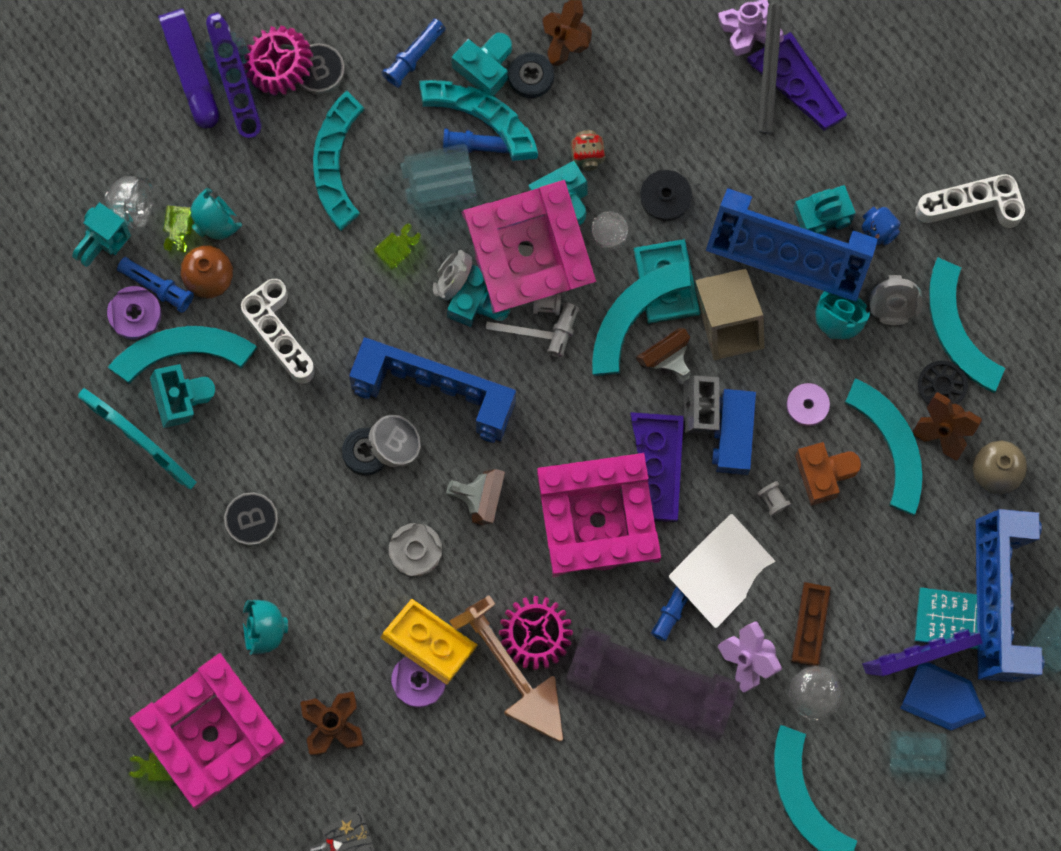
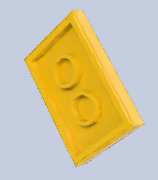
(429, 641)

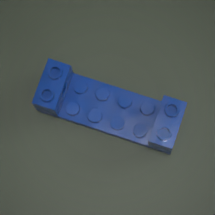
(790, 249)
(376, 358)
(995, 538)

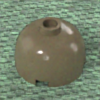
(1000, 467)

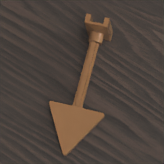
(537, 706)

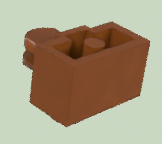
(823, 472)

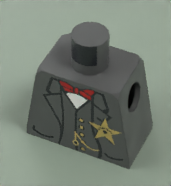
(346, 835)

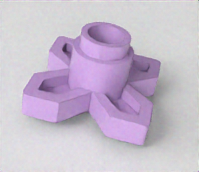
(747, 25)
(752, 654)

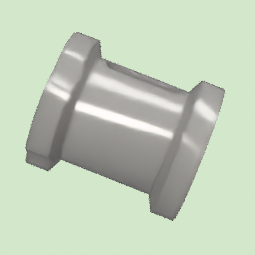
(549, 304)
(774, 498)

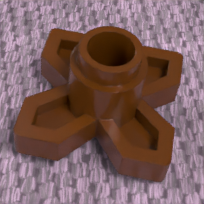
(567, 32)
(949, 424)
(319, 715)

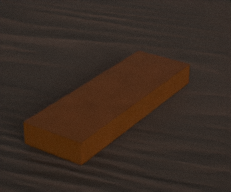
(811, 624)

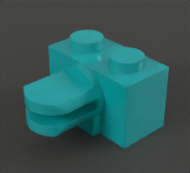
(483, 65)
(575, 184)
(825, 210)
(103, 232)
(473, 299)
(178, 395)

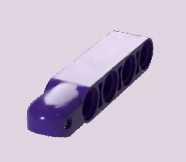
(218, 38)
(190, 68)

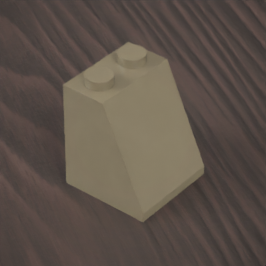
(730, 314)

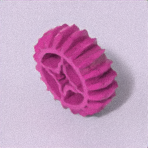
(289, 68)
(549, 613)

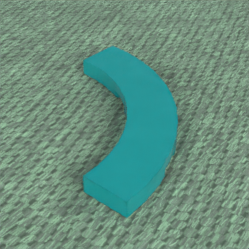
(486, 108)
(327, 158)
(629, 307)
(951, 332)
(178, 342)
(137, 437)
(899, 440)
(796, 798)

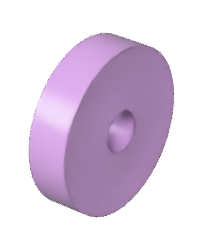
(811, 393)

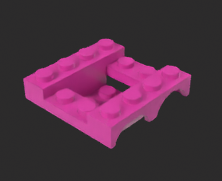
(558, 253)
(584, 488)
(202, 766)

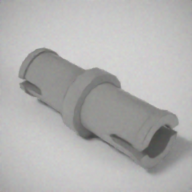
(563, 330)

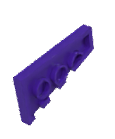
(802, 83)
(661, 443)
(917, 655)

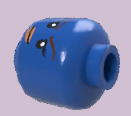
(881, 225)

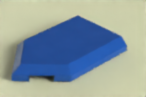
(942, 697)

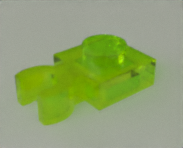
(177, 224)
(394, 249)
(153, 767)

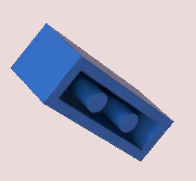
(735, 432)

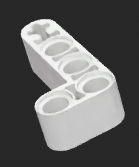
(969, 204)
(281, 335)

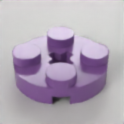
(122, 304)
(408, 692)

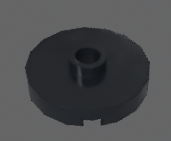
(665, 207)

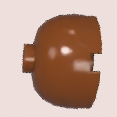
(206, 271)

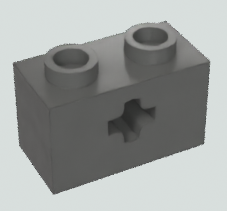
(701, 405)

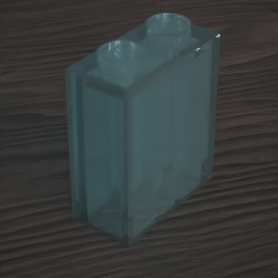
(438, 176)

